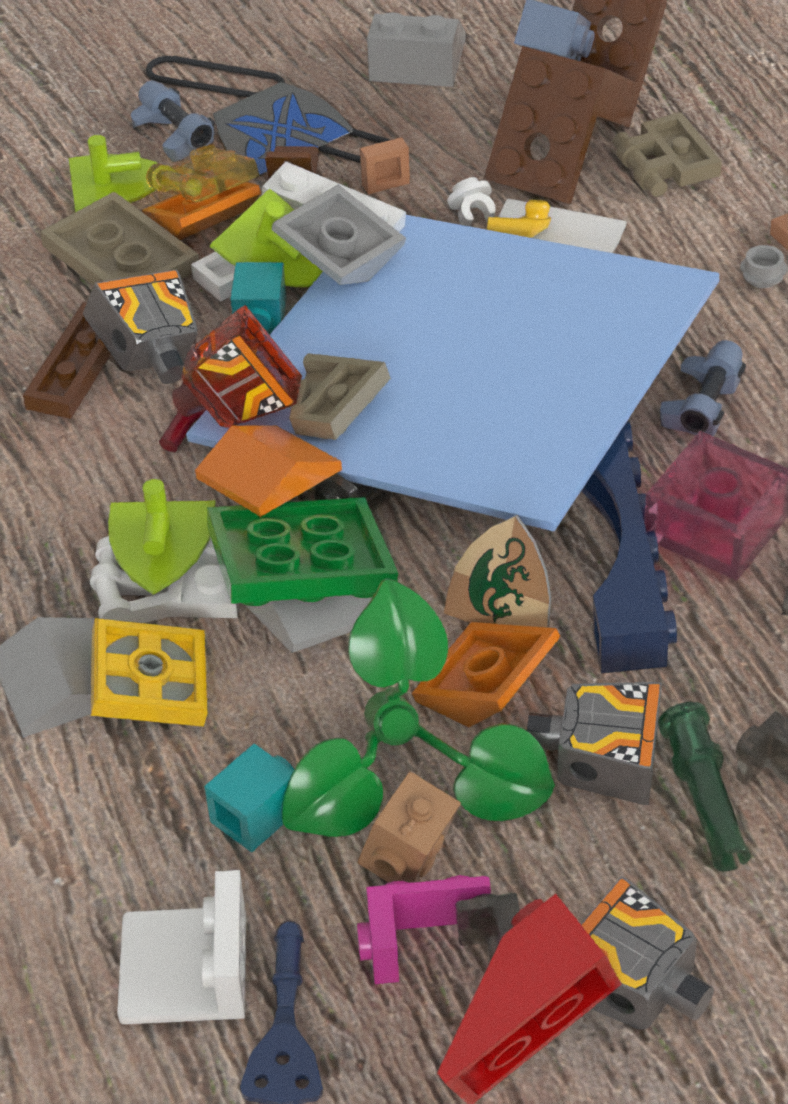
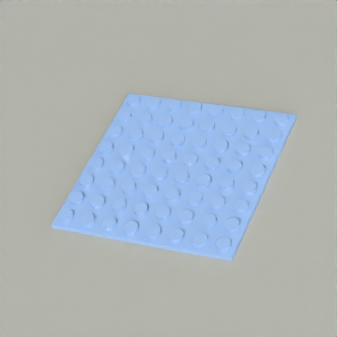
(501, 364)

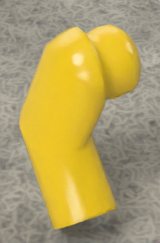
(529, 225)

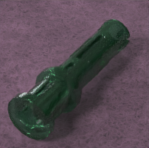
(699, 763)

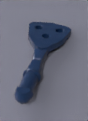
(284, 1036)

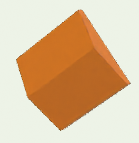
(187, 217)
(264, 466)
(485, 670)

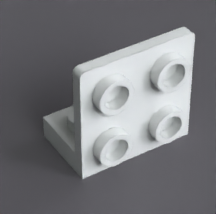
(186, 960)

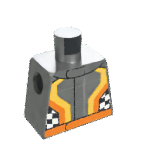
(144, 322)
(604, 738)
(649, 955)

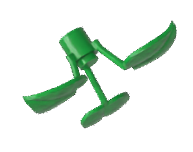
(390, 644)

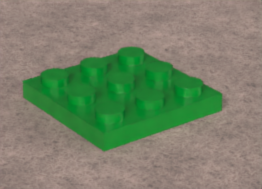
(300, 551)

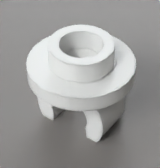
(471, 194)

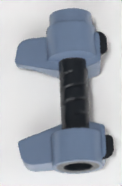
(164, 107)
(719, 374)

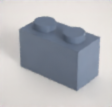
(554, 30)

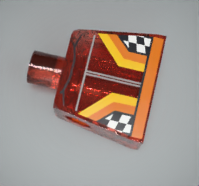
(237, 373)

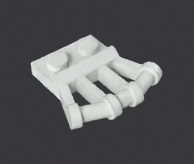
(196, 594)

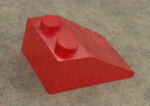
(532, 991)

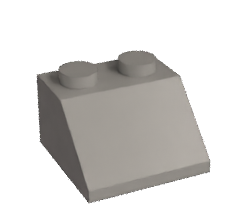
(414, 49)

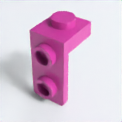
(409, 906)

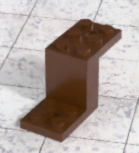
(567, 96)

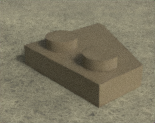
(335, 393)

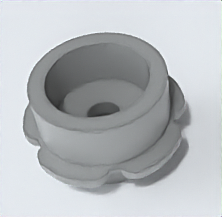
(763, 266)

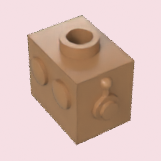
(409, 831)

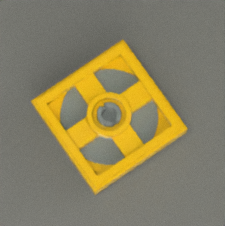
(148, 672)

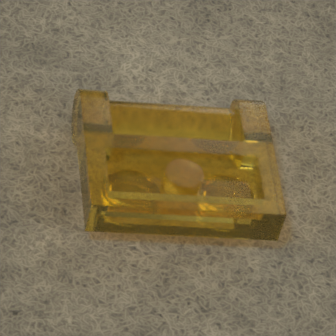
(203, 174)

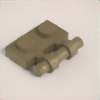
(678, 154)

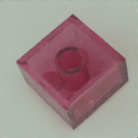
(718, 505)

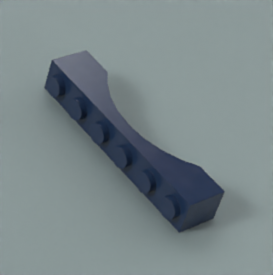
(628, 607)

